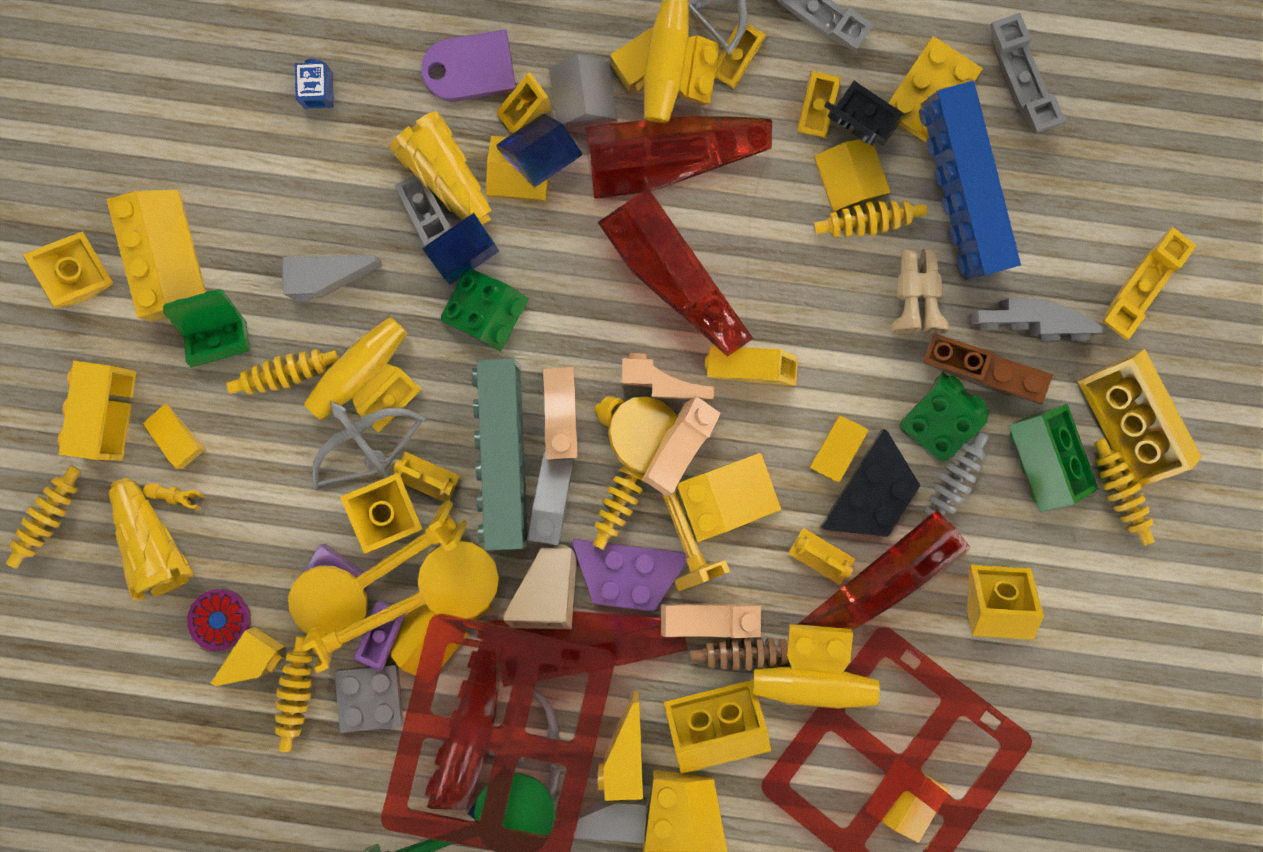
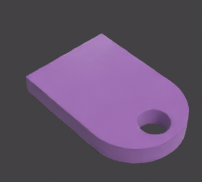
(474, 67)

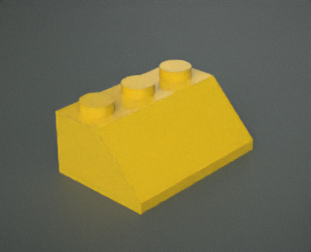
(717, 726)

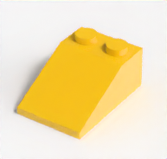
(728, 497)
(622, 767)

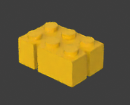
(92, 423)

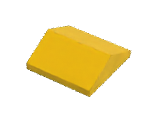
(851, 174)
(506, 181)
(68, 270)
(910, 815)

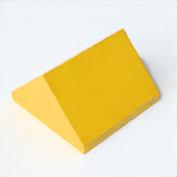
(381, 513)
(411, 637)

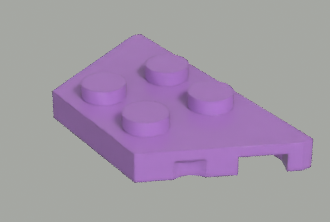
(628, 574)

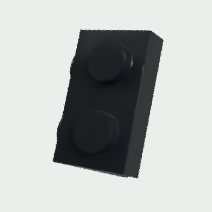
(867, 112)

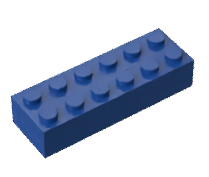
(969, 181)

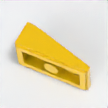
(733, 66)
(813, 116)
(173, 437)

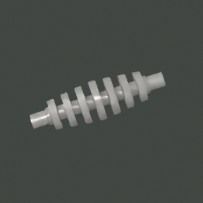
(955, 483)

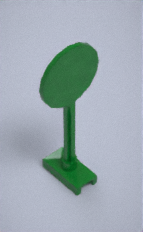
(527, 809)

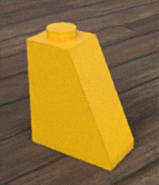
(753, 366)

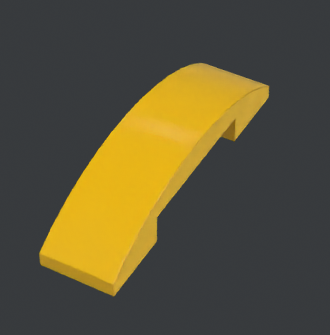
(1146, 282)

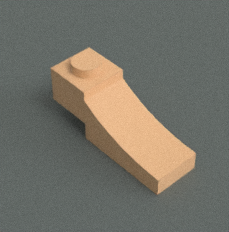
(640, 371)
(560, 413)
(680, 445)
(711, 620)

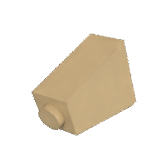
(546, 592)

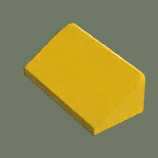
(839, 449)

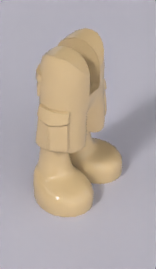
(922, 286)

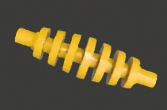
(870, 217)
(282, 371)
(1124, 492)
(617, 507)
(43, 517)
(292, 695)

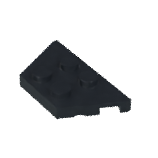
(875, 492)

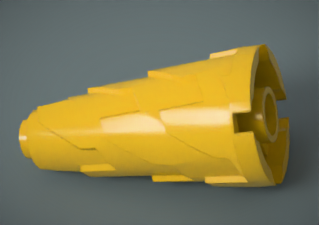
(441, 166)
(145, 544)

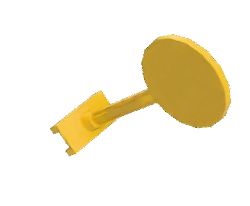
(635, 437)
(448, 583)
(338, 598)

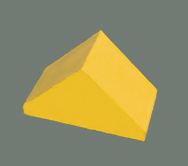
(524, 104)

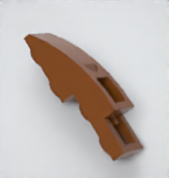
(987, 370)

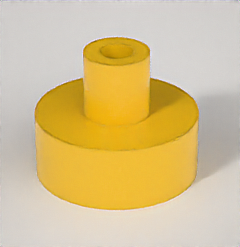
(606, 409)

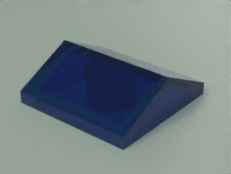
(540, 149)
(461, 249)

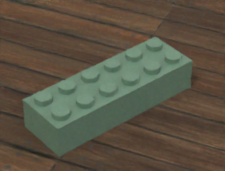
(501, 453)

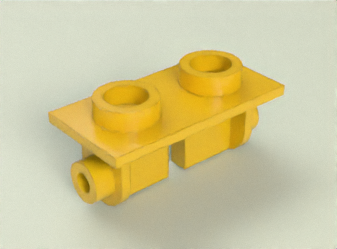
(426, 477)
(822, 556)

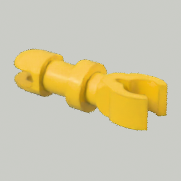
(172, 495)

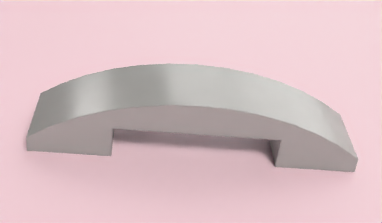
(831, 20)
(1023, 76)

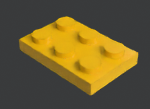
(934, 70)

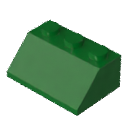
(1053, 458)

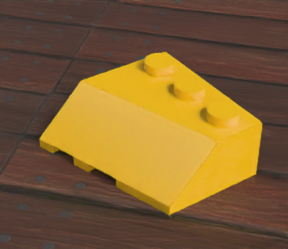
(683, 814)

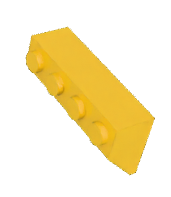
(155, 249)
(1140, 419)

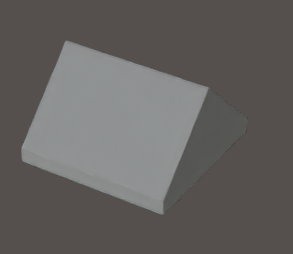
(583, 91)

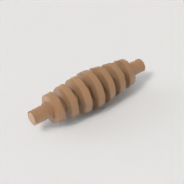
(746, 654)

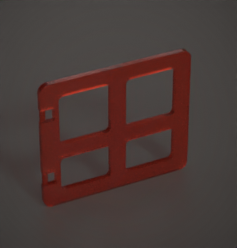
(507, 741)
(904, 768)

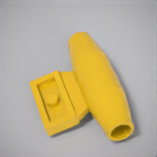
(677, 63)
(366, 377)
(817, 672)

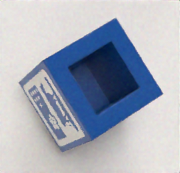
(314, 84)

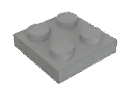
(368, 698)

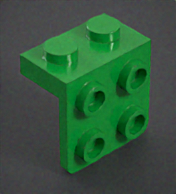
(484, 308)
(209, 326)
(946, 417)

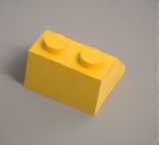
(1003, 602)

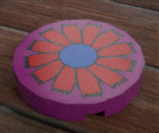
(218, 619)

